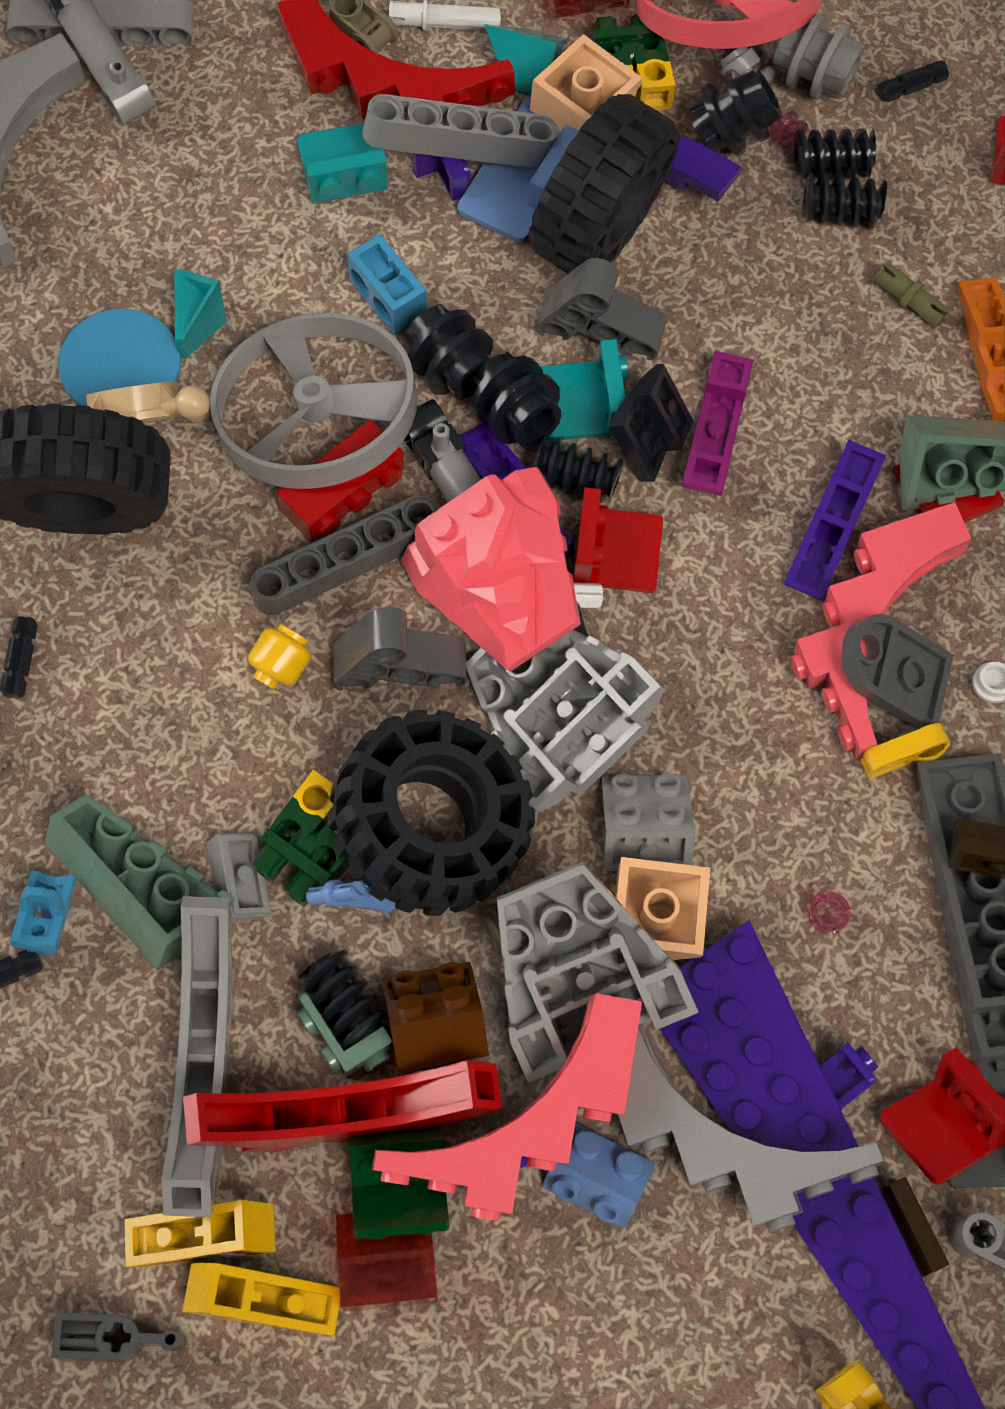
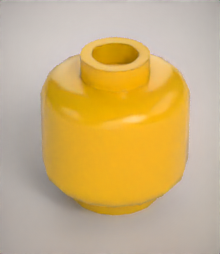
(279, 656)

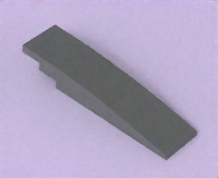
(971, 901)

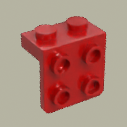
(949, 1119)

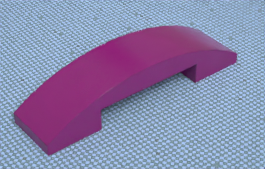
(717, 423)

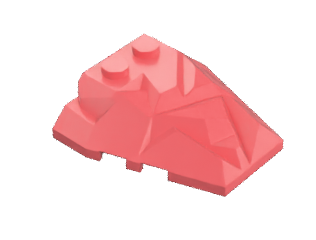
(498, 566)

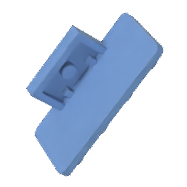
(507, 195)

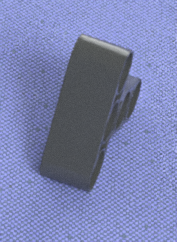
(591, 305)
(389, 651)

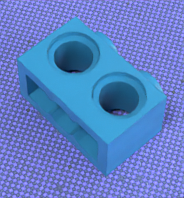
(386, 284)

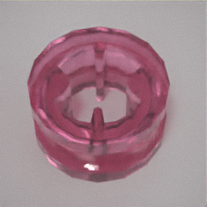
(785, 129)
(838, 923)

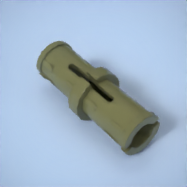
(911, 294)

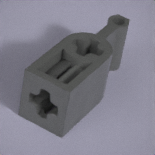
(102, 1327)

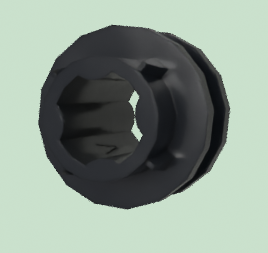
(740, 109)
(447, 350)
(516, 399)

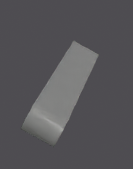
(129, 21)
(458, 131)

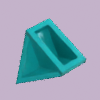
(527, 51)
(197, 310)

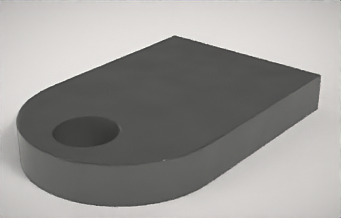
(901, 670)

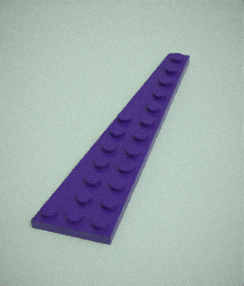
(772, 1091)

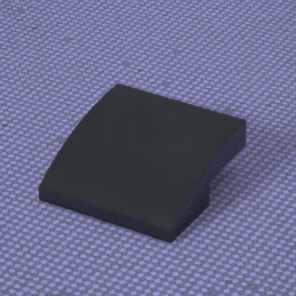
(651, 422)

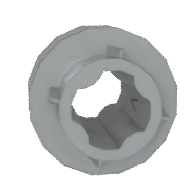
(819, 57)

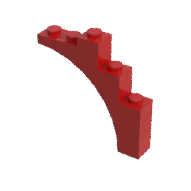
(335, 59)
(333, 1114)

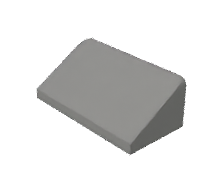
(236, 875)

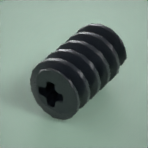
(835, 152)
(844, 200)
(577, 470)
(342, 998)

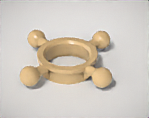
(154, 402)

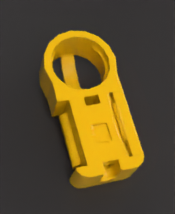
(918, 746)

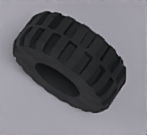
(604, 183)
(81, 470)
(391, 853)

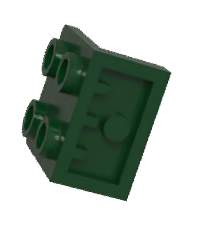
(388, 1207)

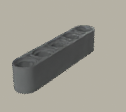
(323, 556)

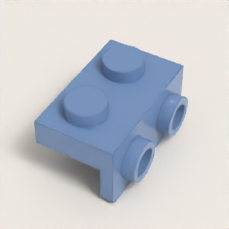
(601, 1177)

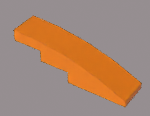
(985, 320)

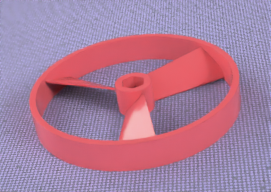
(765, 23)

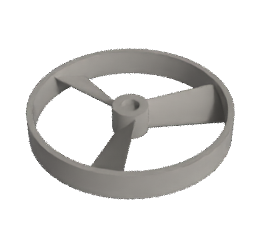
(317, 399)

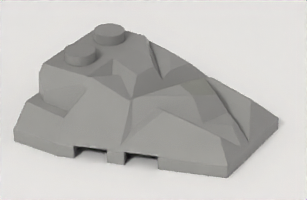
(566, 711)
(570, 942)

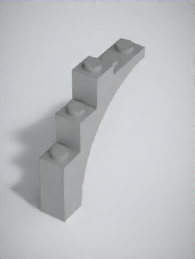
(27, 87)
(203, 1050)
(712, 1154)

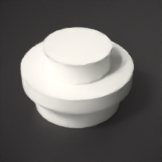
(989, 682)

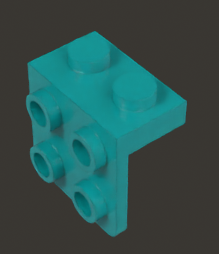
(341, 164)
(589, 393)

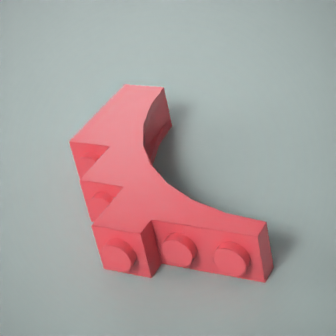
(892, 561)
(489, 1165)

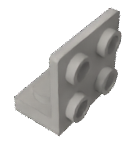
(647, 819)

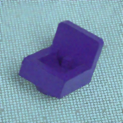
(451, 170)
(849, 1073)

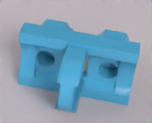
(53, 899)

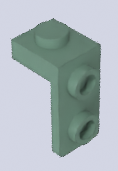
(366, 1054)

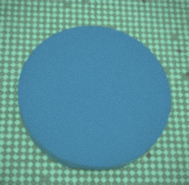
(117, 352)

